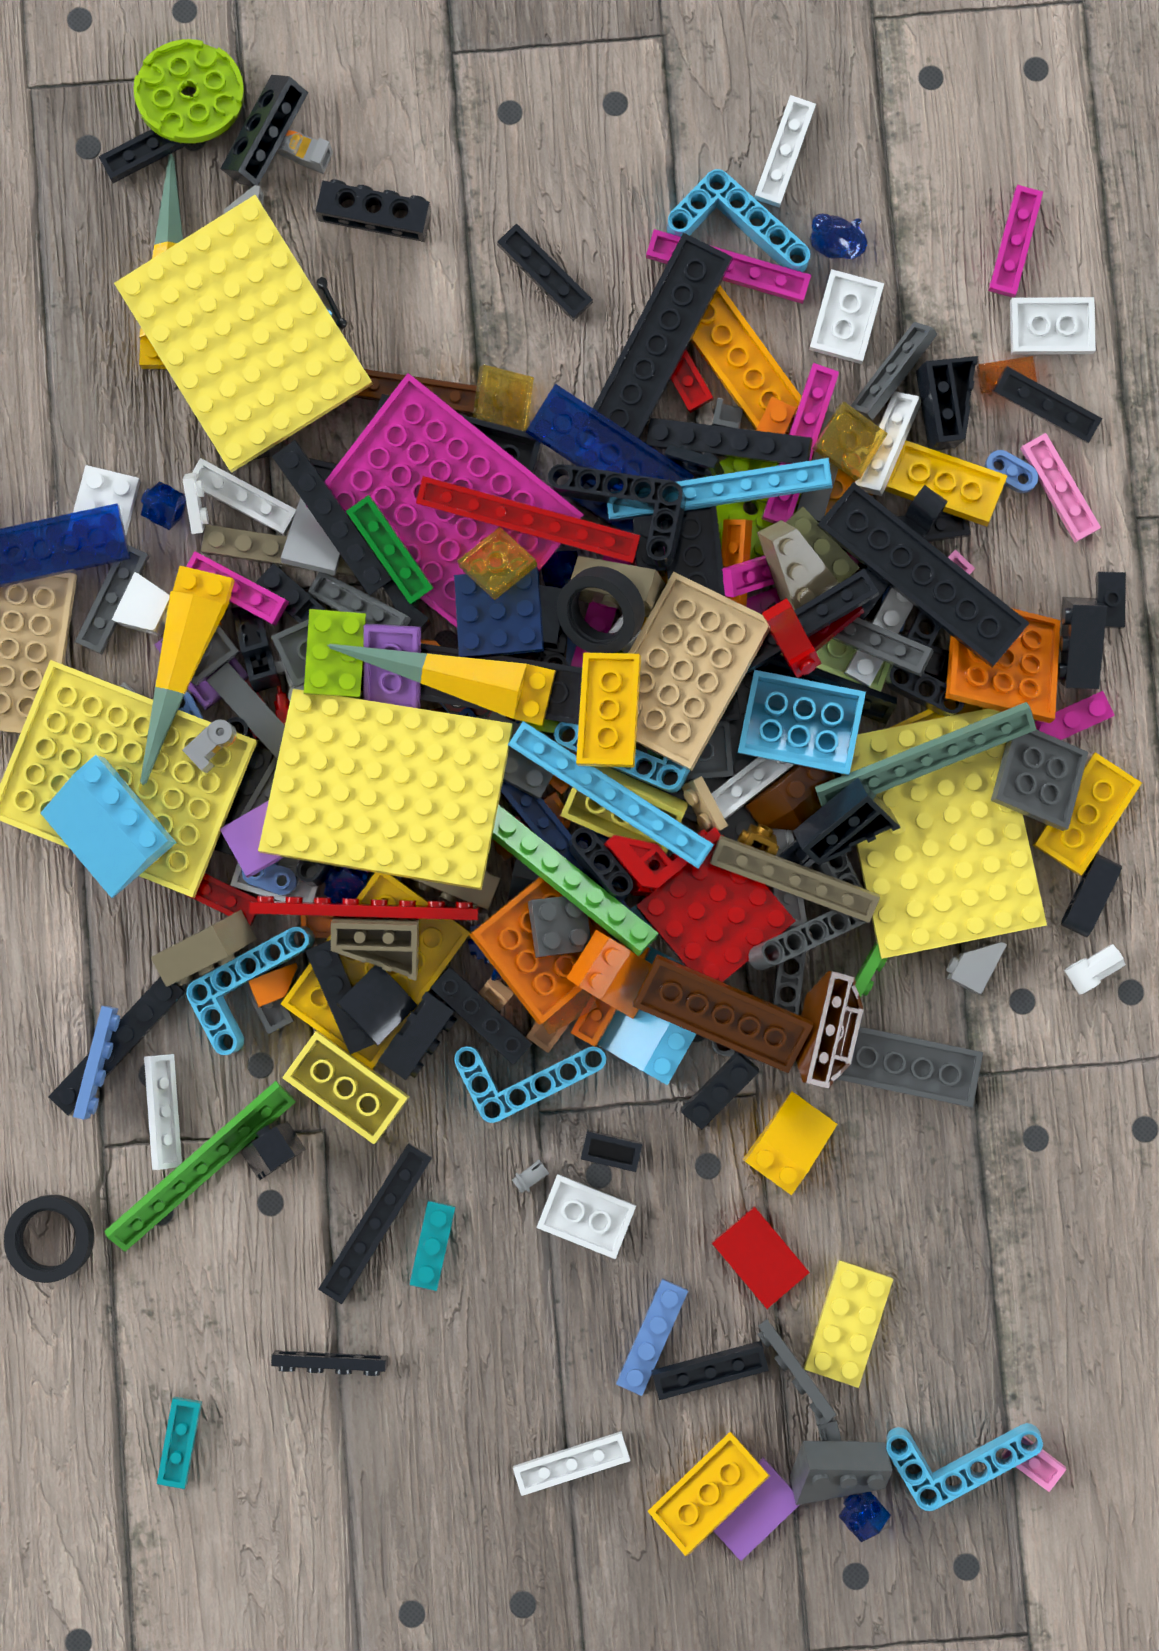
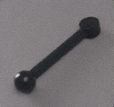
(322, 284)

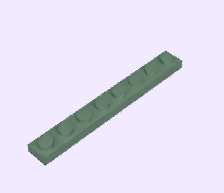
(936, 753)

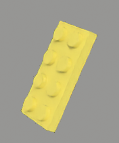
(848, 1323)

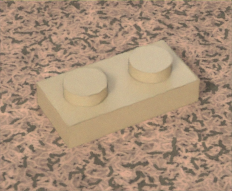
(700, 798)

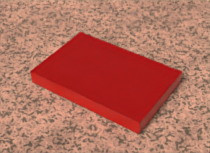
(760, 1257)

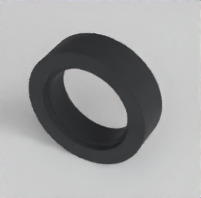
(621, 589)
(15, 1247)

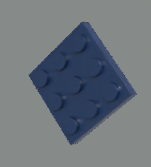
(501, 625)

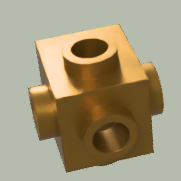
(761, 834)

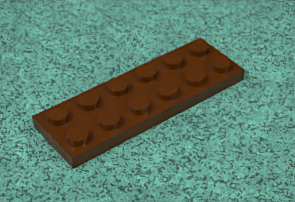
(722, 1013)

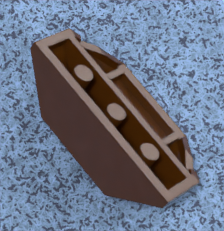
(789, 798)
(836, 1018)

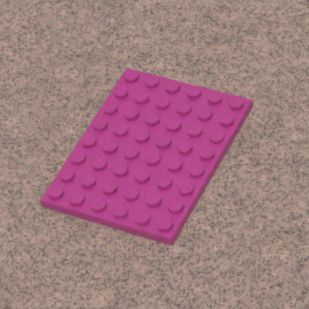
(425, 437)

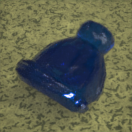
(837, 237)

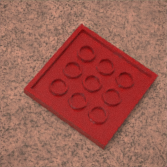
(714, 917)

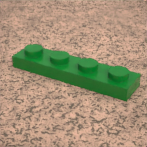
(389, 549)

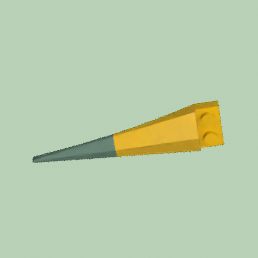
(167, 235)
(191, 621)
(500, 686)

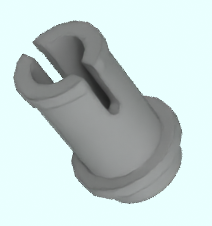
(530, 1176)

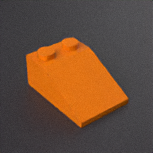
(610, 973)

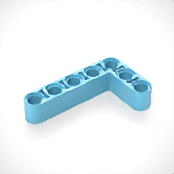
(740, 217)
(654, 777)
(240, 976)
(527, 1085)
(961, 1467)

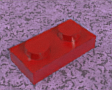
(690, 384)

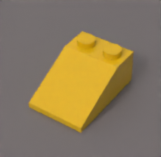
(790, 1143)

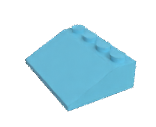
(801, 722)
(107, 825)
(648, 1040)

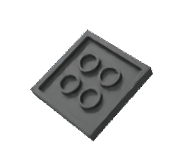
(1040, 778)

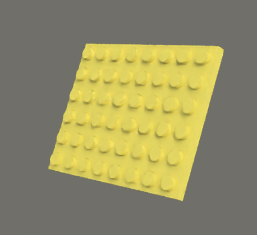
(243, 333)
(90, 717)
(386, 789)
(958, 860)

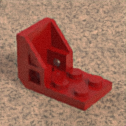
(639, 855)

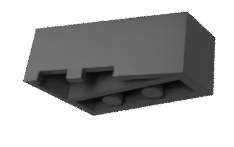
(838, 1470)

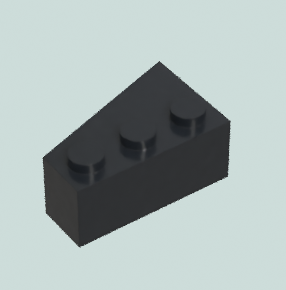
(945, 399)
(1081, 642)
(843, 822)
(418, 1036)
(272, 1149)

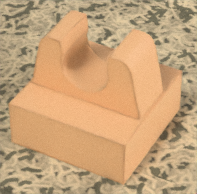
(496, 993)

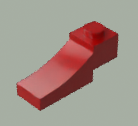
(791, 638)

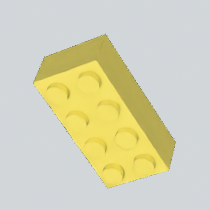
(597, 818)
(346, 1087)

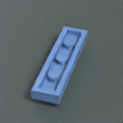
(94, 1074)
(651, 1337)

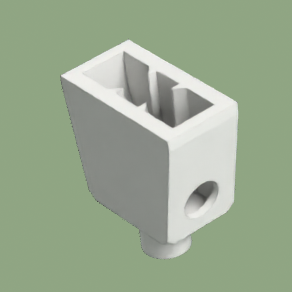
(143, 607)

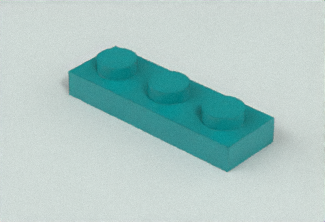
(432, 1245)
(179, 1442)

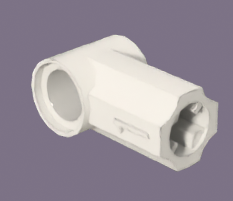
(1088, 972)

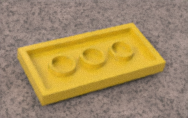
(967, 487)
(608, 710)
(1098, 806)
(708, 1493)

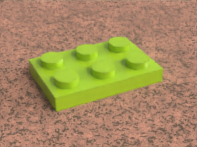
(327, 669)

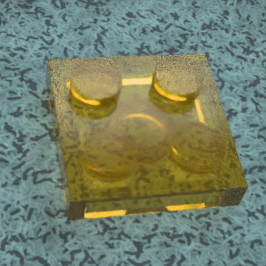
(503, 397)
(850, 441)
(497, 563)

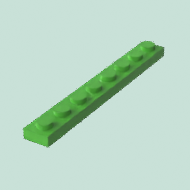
(572, 883)
(199, 1166)

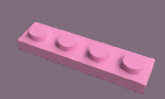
(1060, 488)

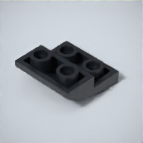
(377, 1004)

